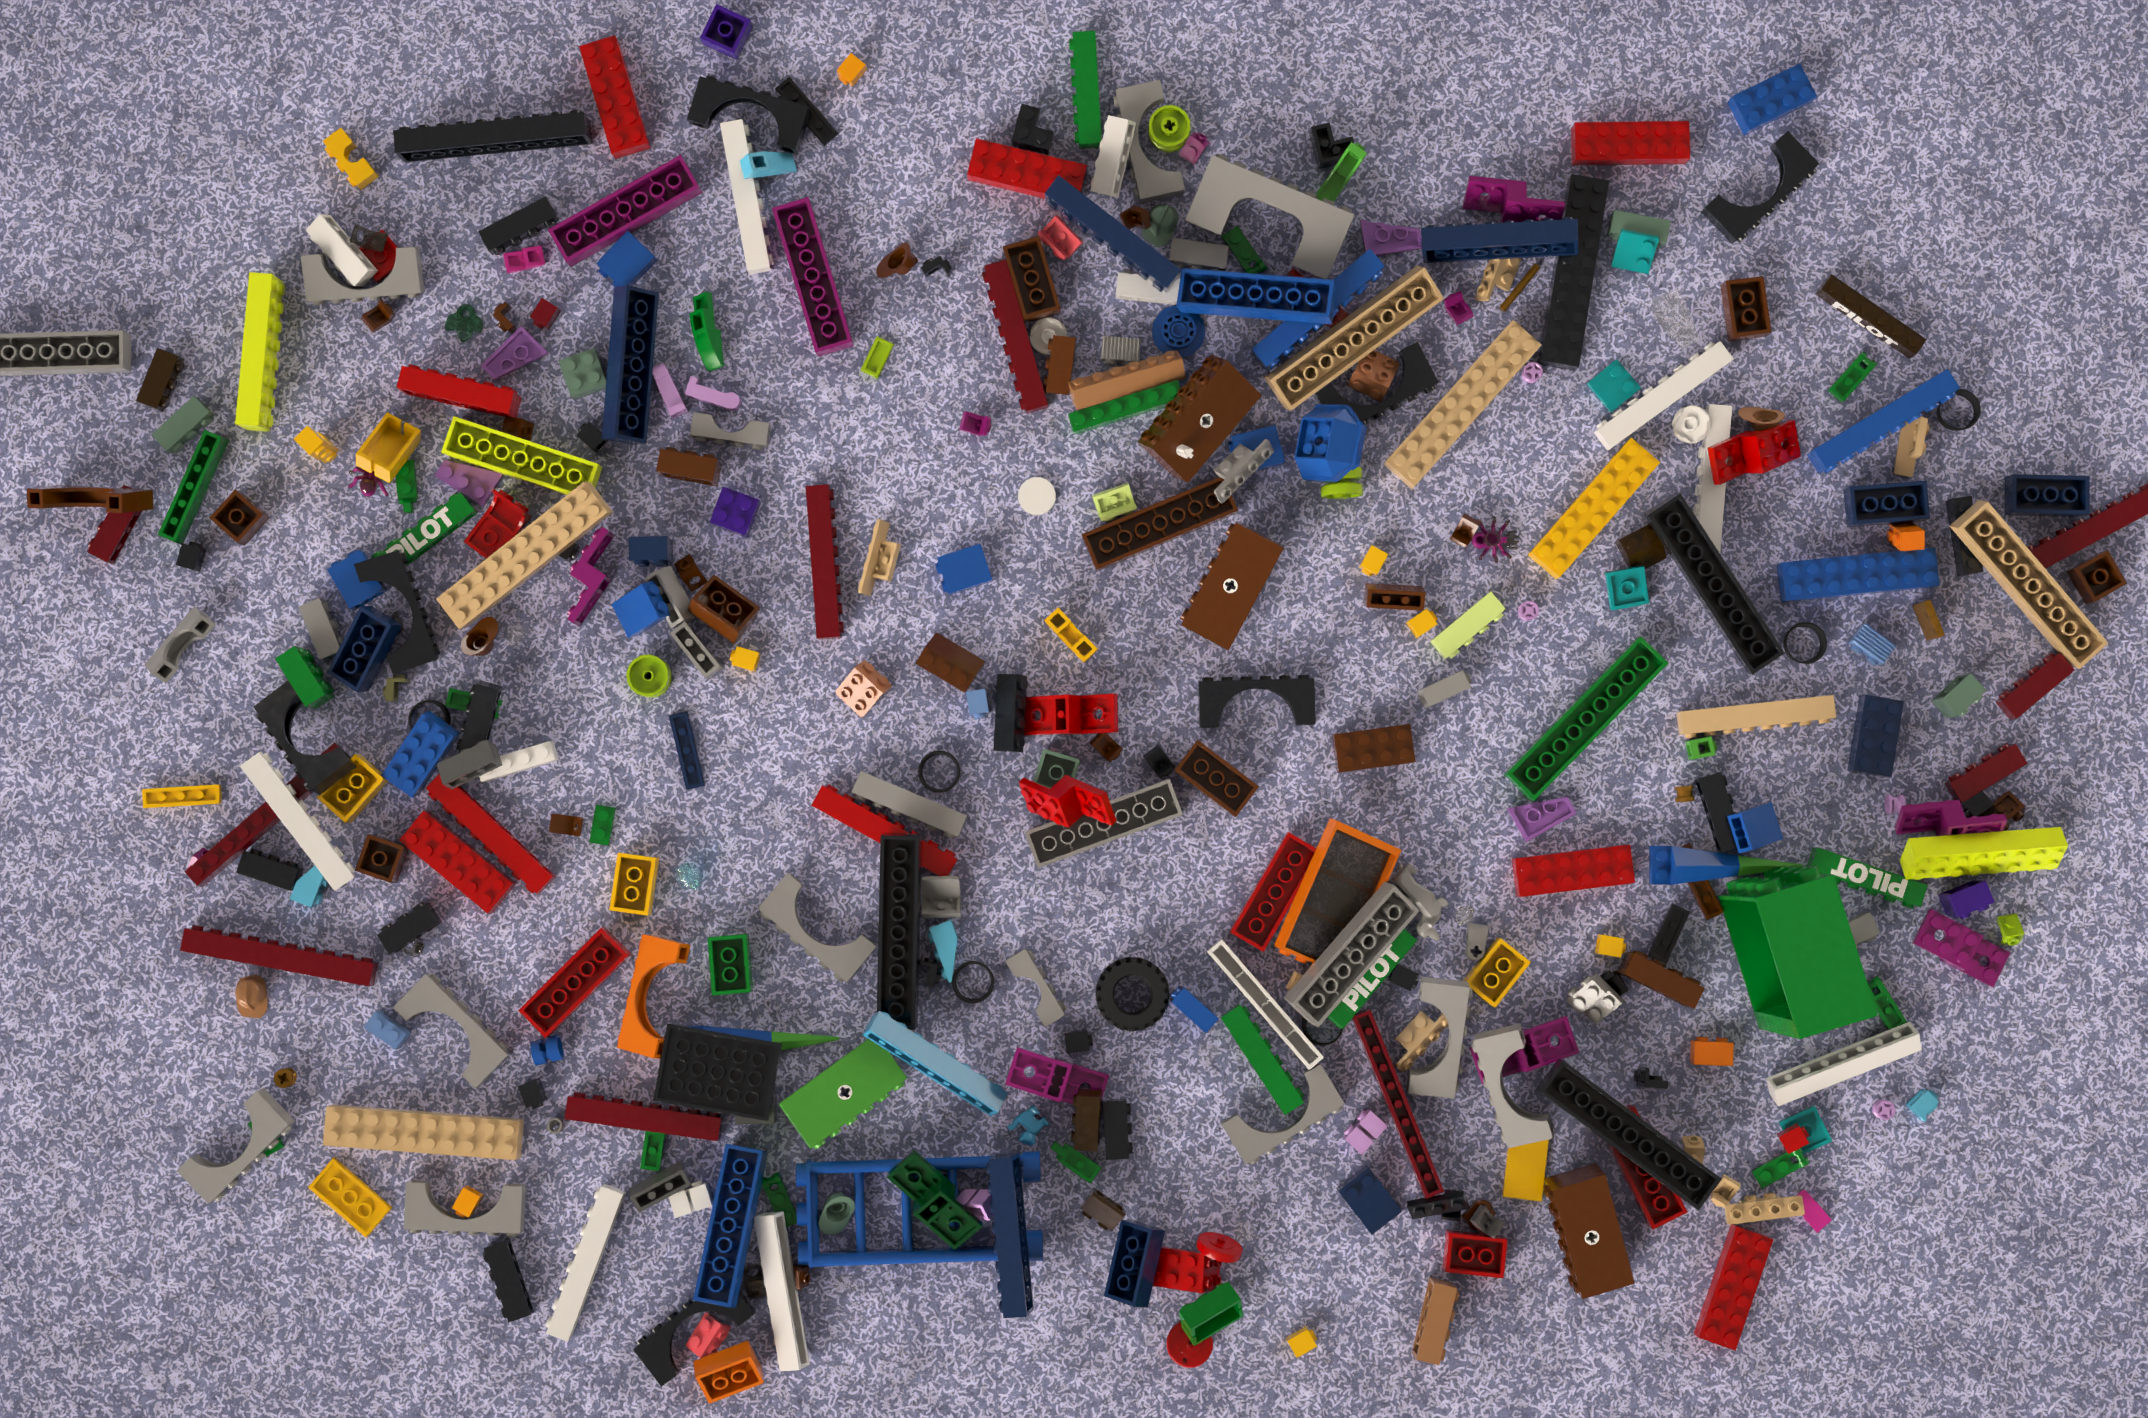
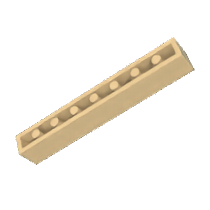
(1756, 715)

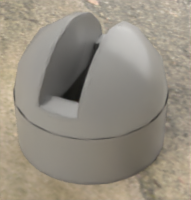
(552, 1123)

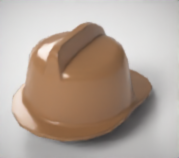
(1761, 418)
(251, 996)

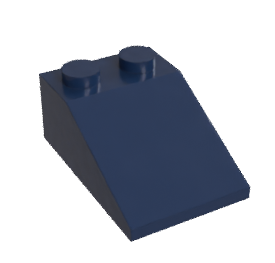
(1369, 1199)

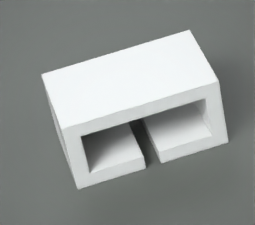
(692, 1198)

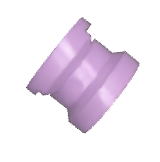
(1535, 372)
(1528, 610)
(1894, 804)
(1887, 1111)

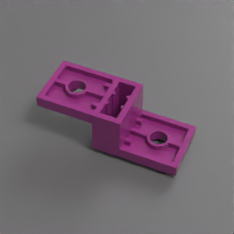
(1509, 200)
(590, 576)
(1945, 819)
(1961, 947)
(1538, 1048)
(1052, 1077)

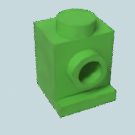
(1693, 750)

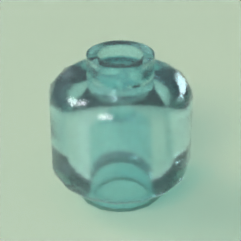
(689, 876)

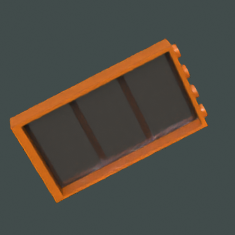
(1335, 887)

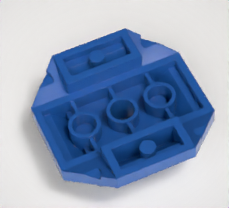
(1329, 443)

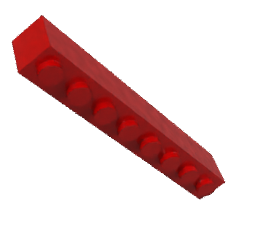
(873, 826)
(492, 834)

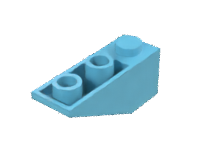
(767, 164)
(309, 888)
(946, 942)

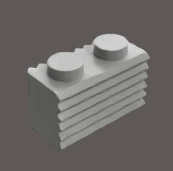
(1120, 350)

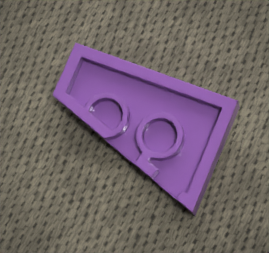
(1389, 239)
(513, 354)
(469, 480)
(1540, 816)

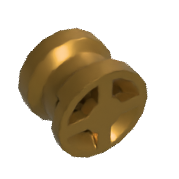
(1684, 794)
(288, 1075)

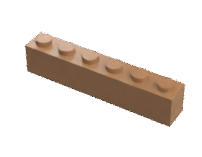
(1126, 379)

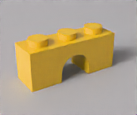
(340, 146)
(317, 445)
(1070, 635)

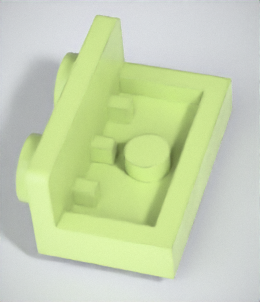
(1114, 502)

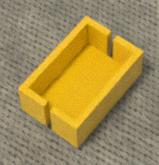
(387, 448)

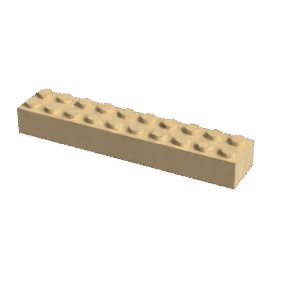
(1354, 337)
(1462, 404)
(524, 555)
(2028, 584)
(423, 1132)

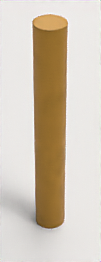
(1520, 286)

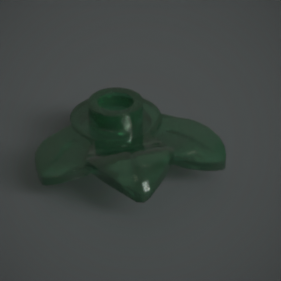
(464, 325)

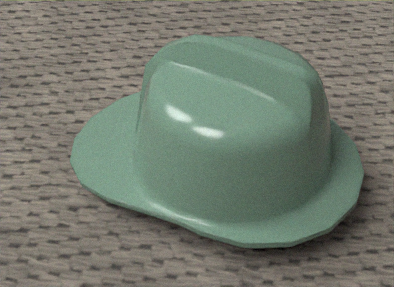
(1163, 222)
(836, 1213)

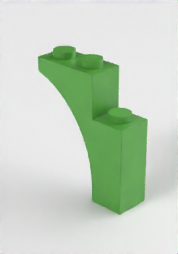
(1342, 172)

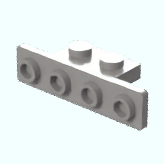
(1239, 467)

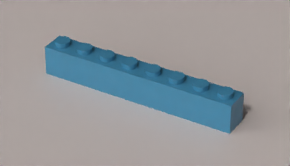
(935, 1063)

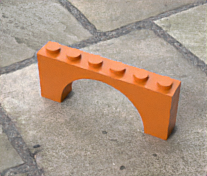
(636, 1030)

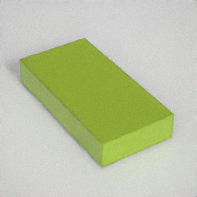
(877, 357)

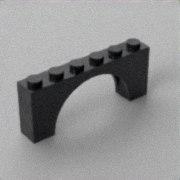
(715, 96)
(1794, 166)
(1416, 378)
(419, 646)
(1297, 693)
(317, 770)
(657, 1348)

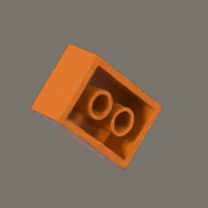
(728, 1372)

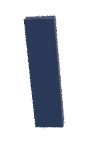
(687, 750)

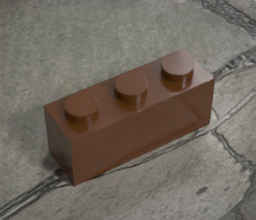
(1059, 364)
(1394, 596)

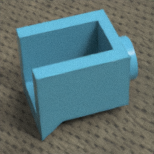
(1923, 1103)

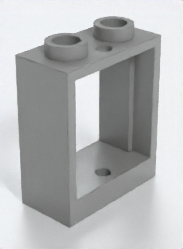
(1444, 689)

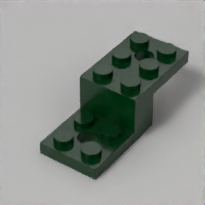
(934, 1199)

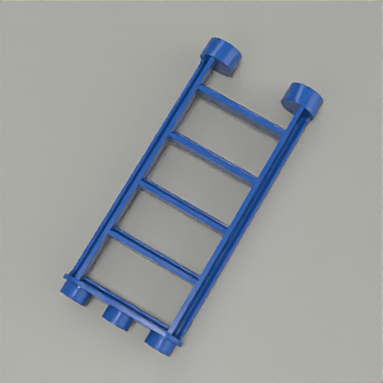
(808, 1215)

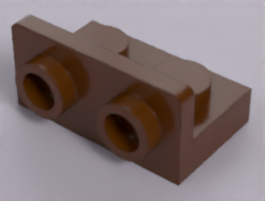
(2011, 807)

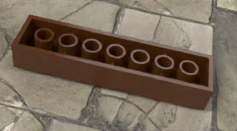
(1157, 524)

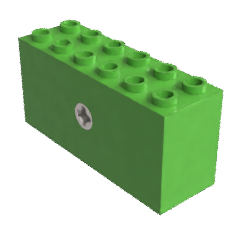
(819, 1109)

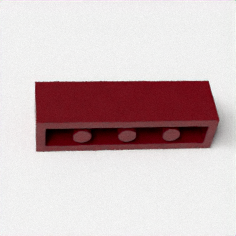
(113, 534)
(2034, 686)
(1985, 773)

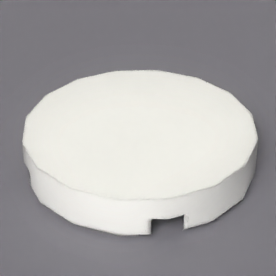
(1042, 331)
(1691, 424)
(1036, 496)

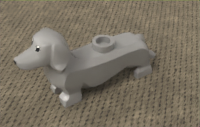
(1422, 899)

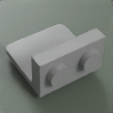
(940, 897)

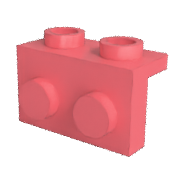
(1060, 238)
(707, 1336)

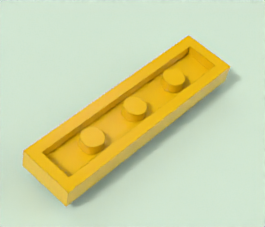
(182, 796)

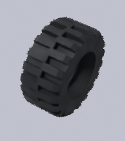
(1132, 1020)

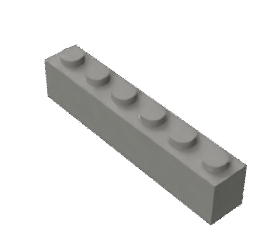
(910, 804)

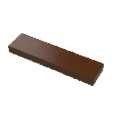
(1705, 896)

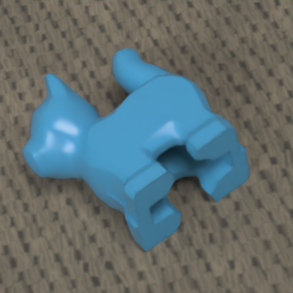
(1033, 1126)

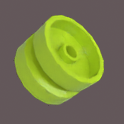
(1169, 117)
(1345, 487)
(640, 669)

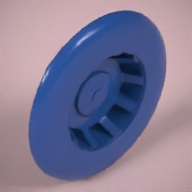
(1178, 331)

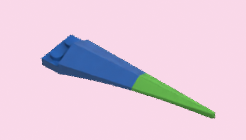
(1683, 865)
(788, 1040)

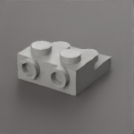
(1594, 998)

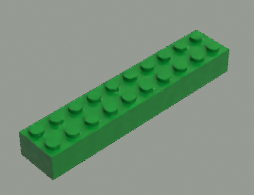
(1585, 718)

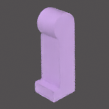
(669, 391)
(727, 401)

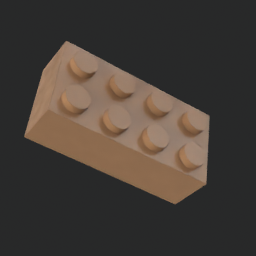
(1434, 1321)

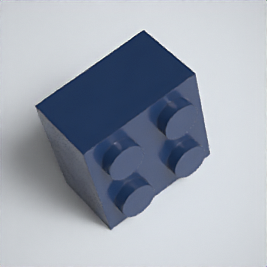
(651, 550)

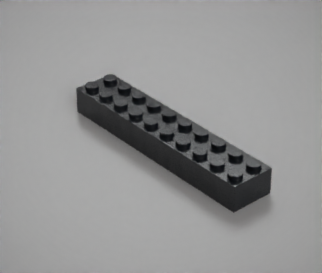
(492, 136)
(1574, 276)
(1713, 583)
(899, 927)
(1628, 1134)

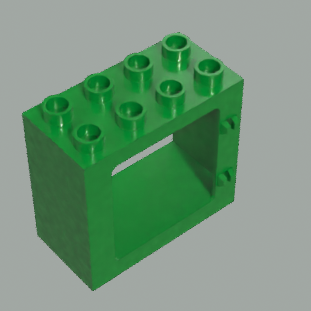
(1796, 952)

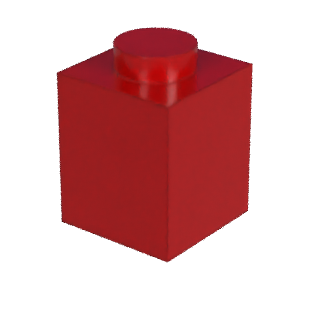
(1793, 1138)

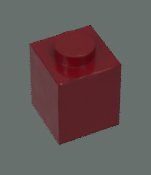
(544, 314)

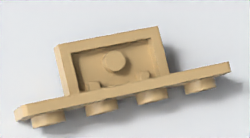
(1499, 274)
(1910, 446)
(880, 558)
(1417, 1038)
(1763, 1208)

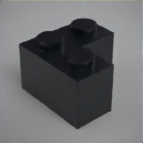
(1027, 133)
(1325, 149)

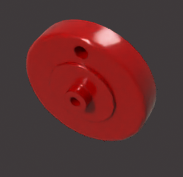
(1219, 1247)
(1184, 1352)

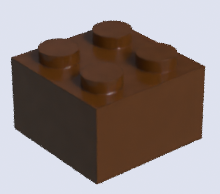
(239, 517)
(2096, 577)
(382, 858)

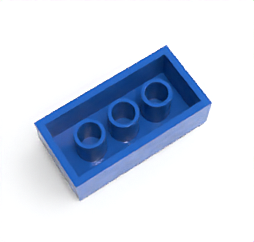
(1772, 99)
(420, 754)

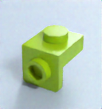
(2010, 929)

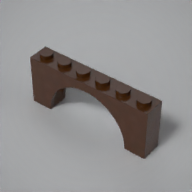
(114, 499)

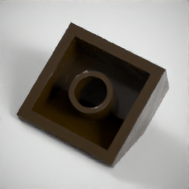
(1641, 548)
(1102, 1209)

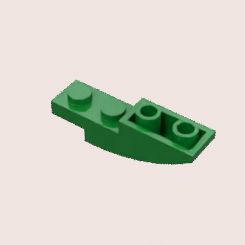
(705, 335)

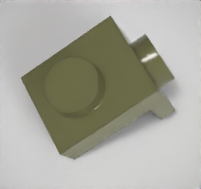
(390, 691)

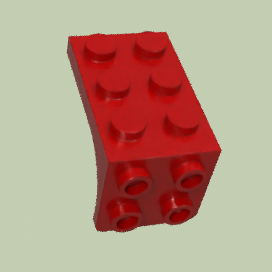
(498, 524)
(1187, 1271)

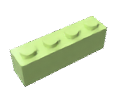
(1467, 625)

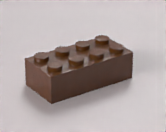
(1031, 279)
(1373, 748)
(1216, 778)
(1661, 980)

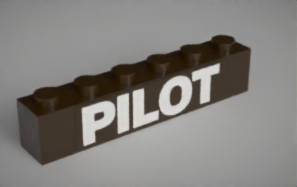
(1870, 316)

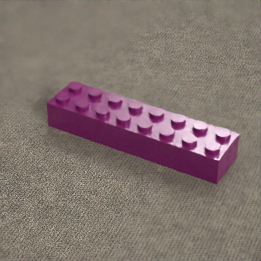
(625, 211)
(812, 277)

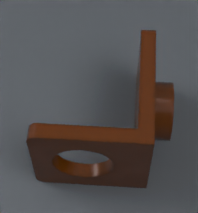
(687, 570)
(565, 824)

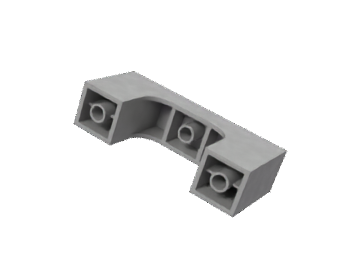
(1229, 184)

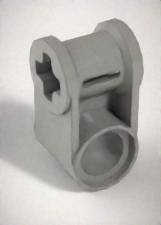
(1476, 937)

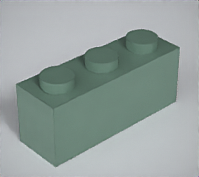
(1638, 223)
(183, 425)

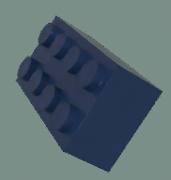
(2047, 495)
(1886, 503)
(364, 649)
(1875, 736)
(1134, 1263)

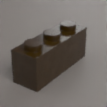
(160, 380)
(1086, 1119)

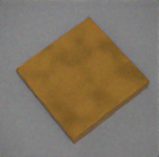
(1928, 620)

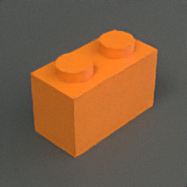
(1906, 536)
(1711, 1052)

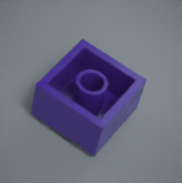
(726, 31)
(735, 512)
(1966, 898)

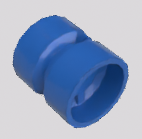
(547, 1050)

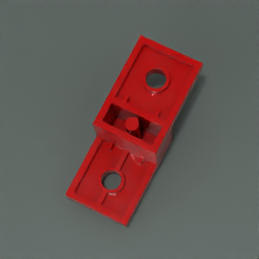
(1754, 452)
(1071, 714)
(1067, 801)

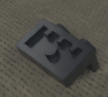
(1643, 1079)

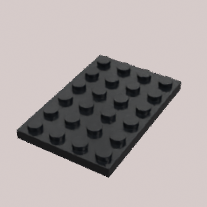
(717, 1072)

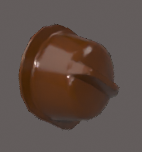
(898, 261)
(480, 638)

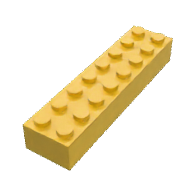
(1593, 508)

